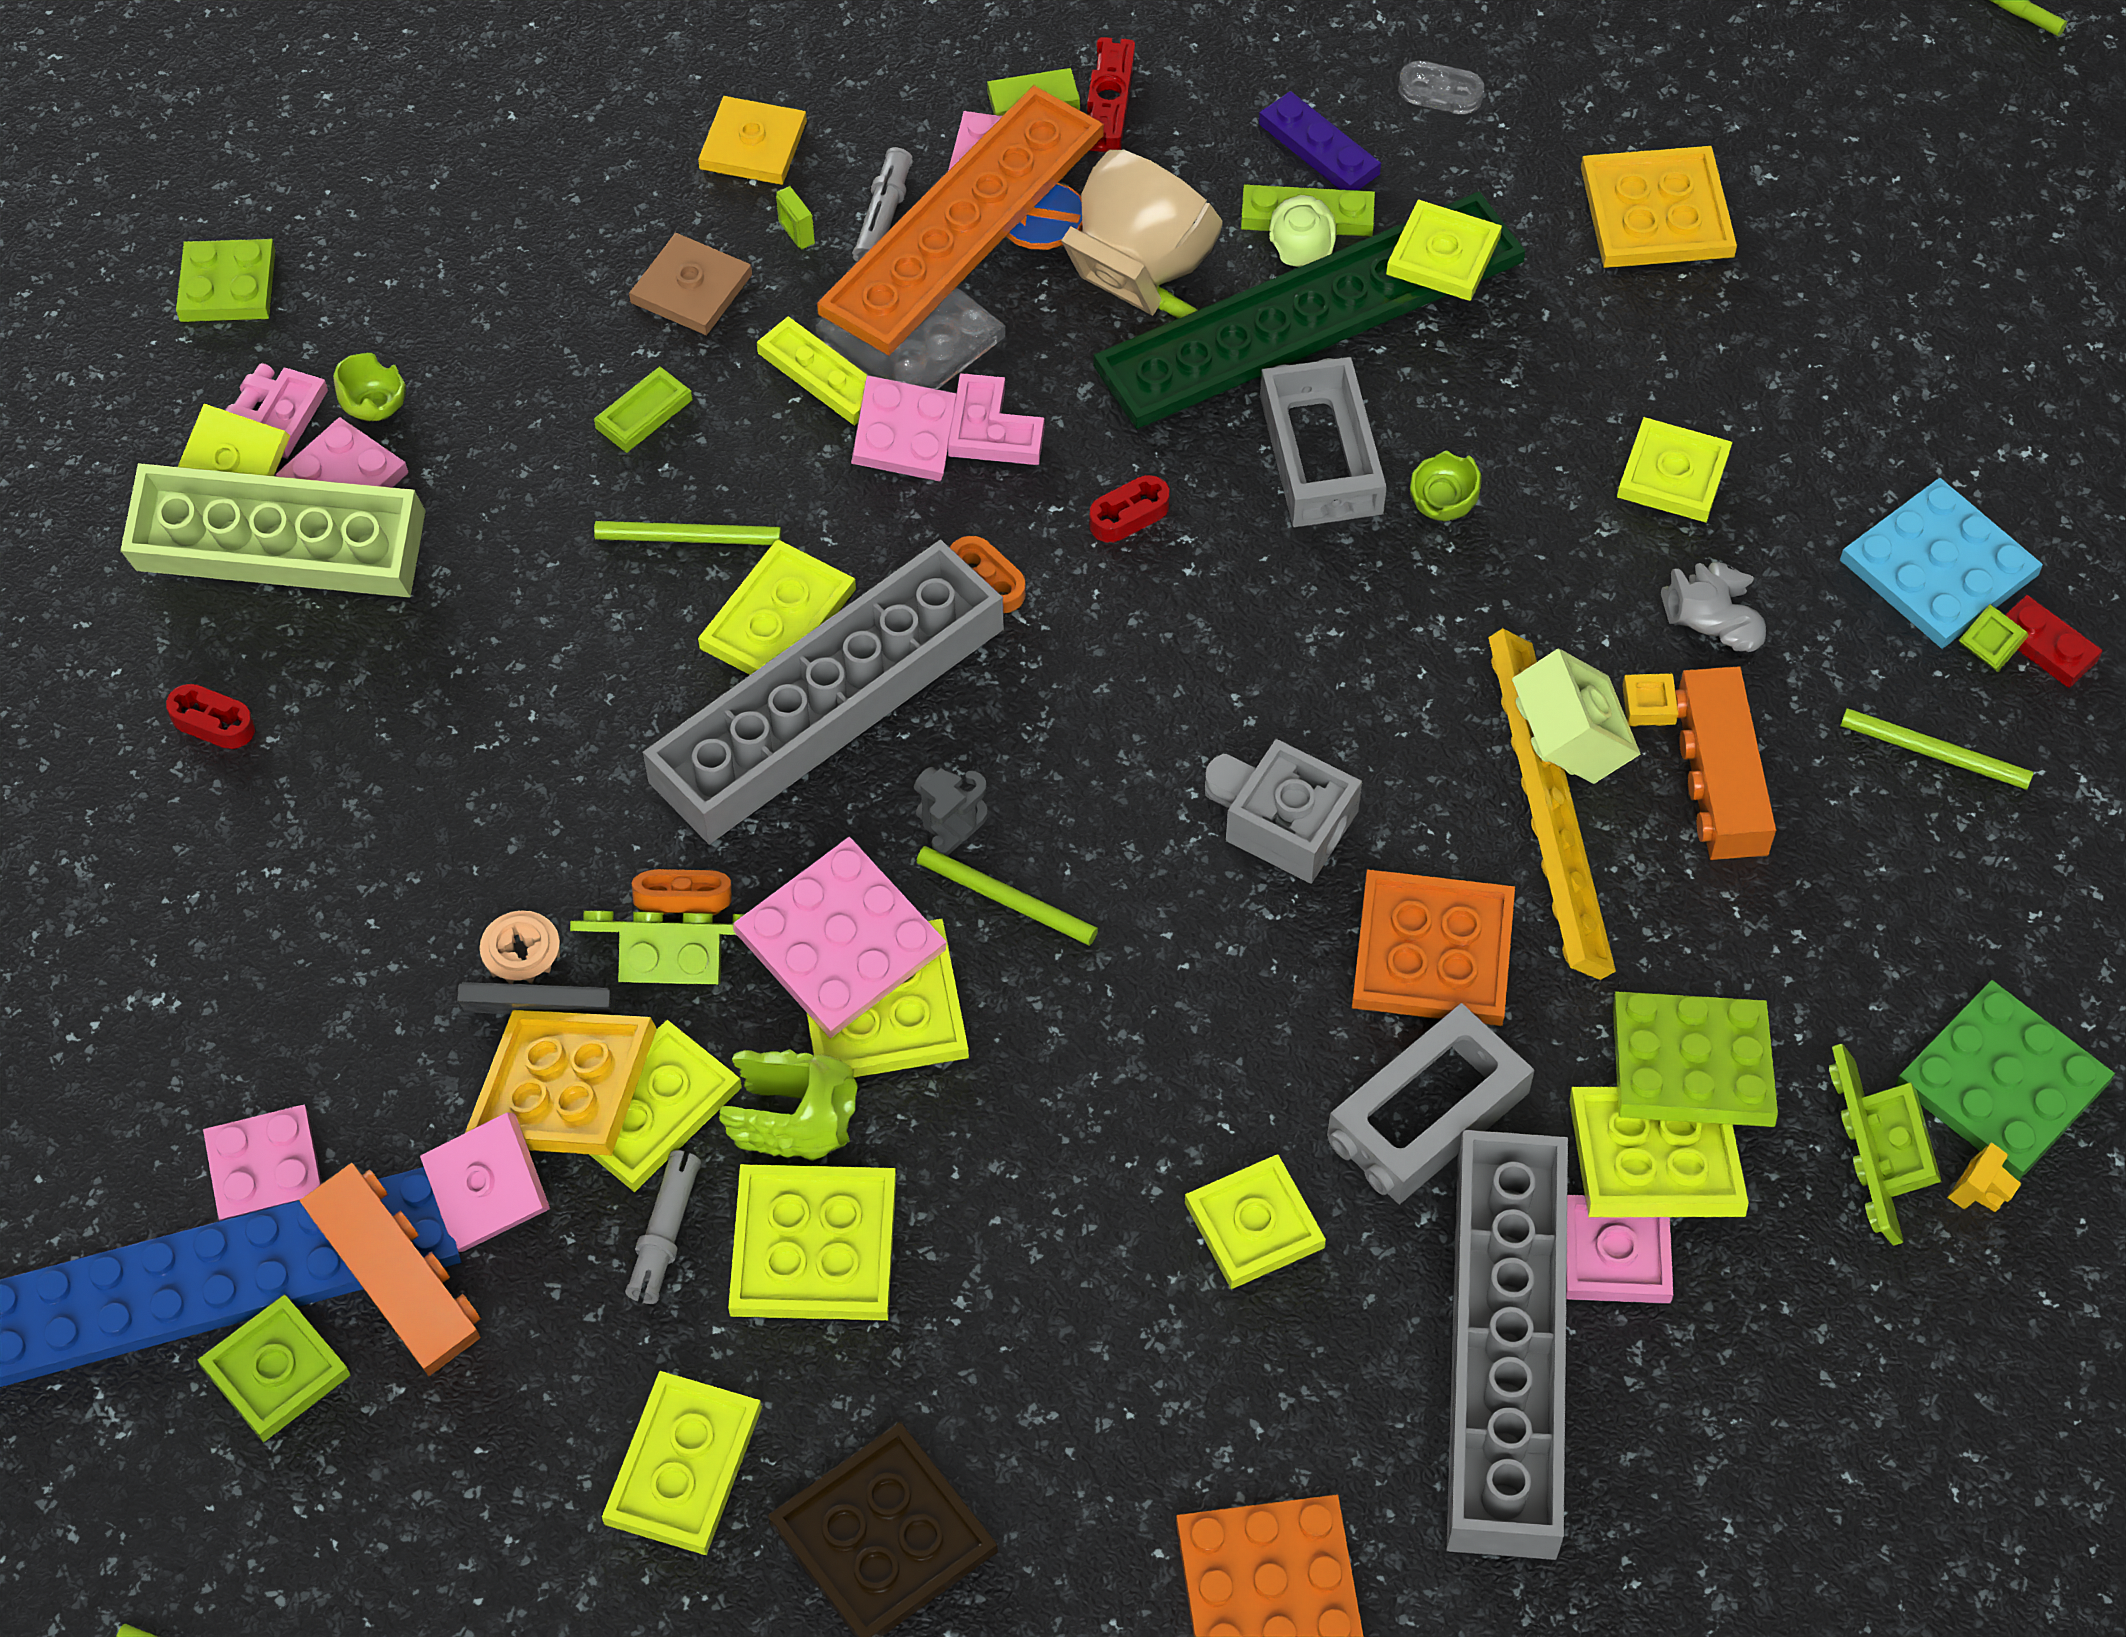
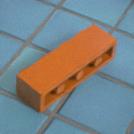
(1724, 764)
(391, 1268)

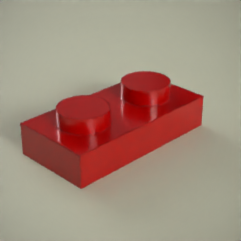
(2053, 642)

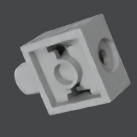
(1285, 808)

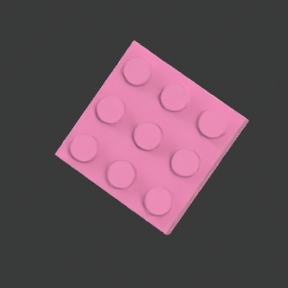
(839, 937)

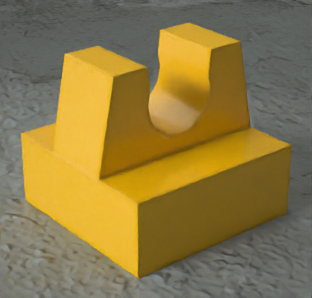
(1650, 699)
(1985, 1181)

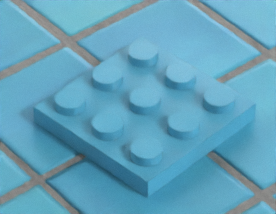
(1940, 562)

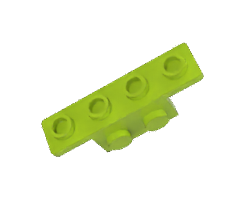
(664, 950)
(1890, 1139)

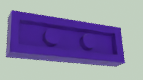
(1319, 143)

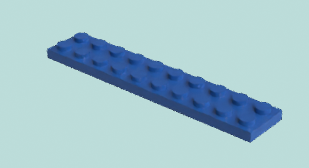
(189, 1283)

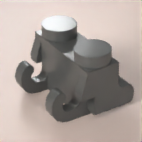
(948, 809)

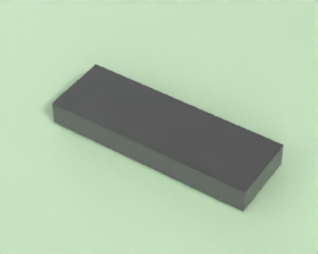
(504, 998)

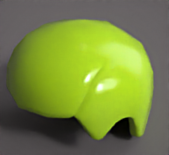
(368, 388)
(1446, 486)

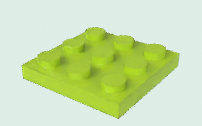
(1694, 1059)

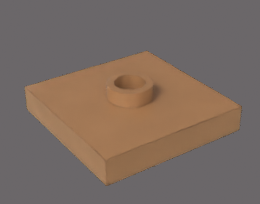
(690, 283)

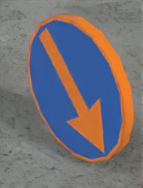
(1049, 220)

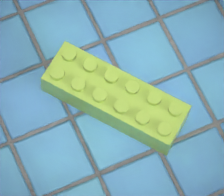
(273, 530)

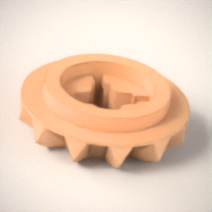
(535, 932)

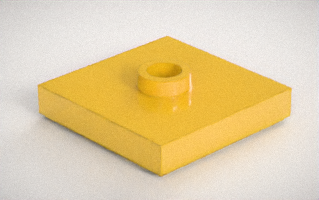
(752, 140)

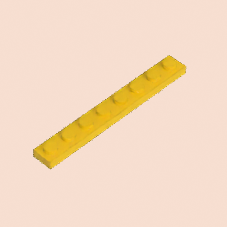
(1554, 824)

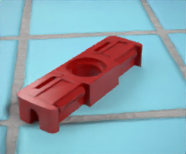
(1112, 73)

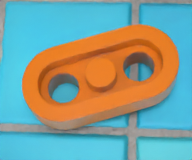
(993, 569)
(682, 891)

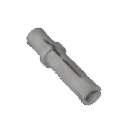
(887, 193)
(657, 1246)

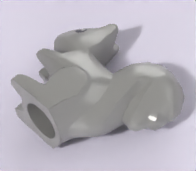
(1708, 609)

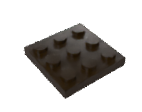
(882, 1534)

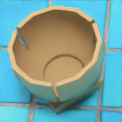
(1139, 229)

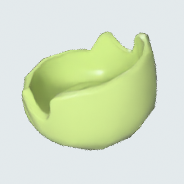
(1302, 230)

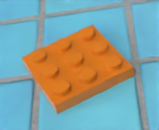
(1433, 946)
(1269, 1571)

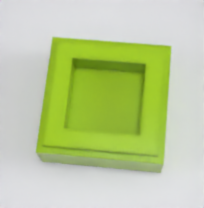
(795, 217)
(1993, 638)

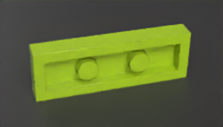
(1351, 209)

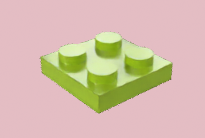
(226, 280)
(274, 1368)

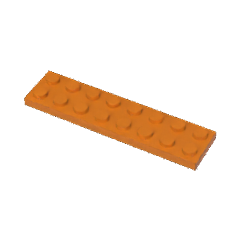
(960, 220)

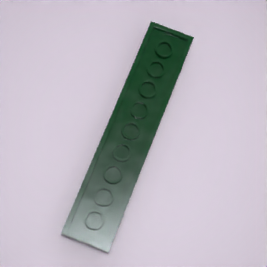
(1275, 323)

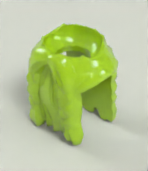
(819, 1120)

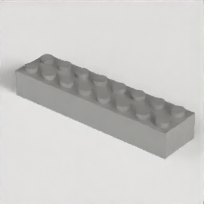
(823, 691)
(1508, 1346)

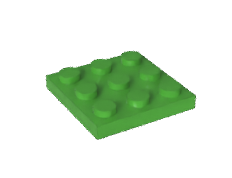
(2006, 1078)

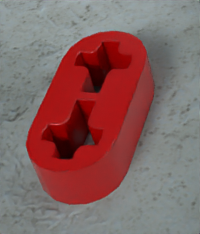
(1129, 508)
(213, 710)

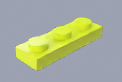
(815, 367)

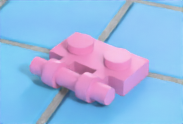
(286, 402)

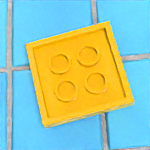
(1658, 206)
(566, 1078)

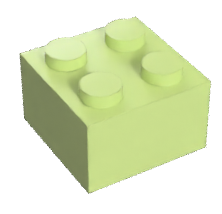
(1574, 716)

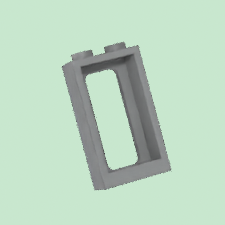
(1336, 385)
(1406, 1169)

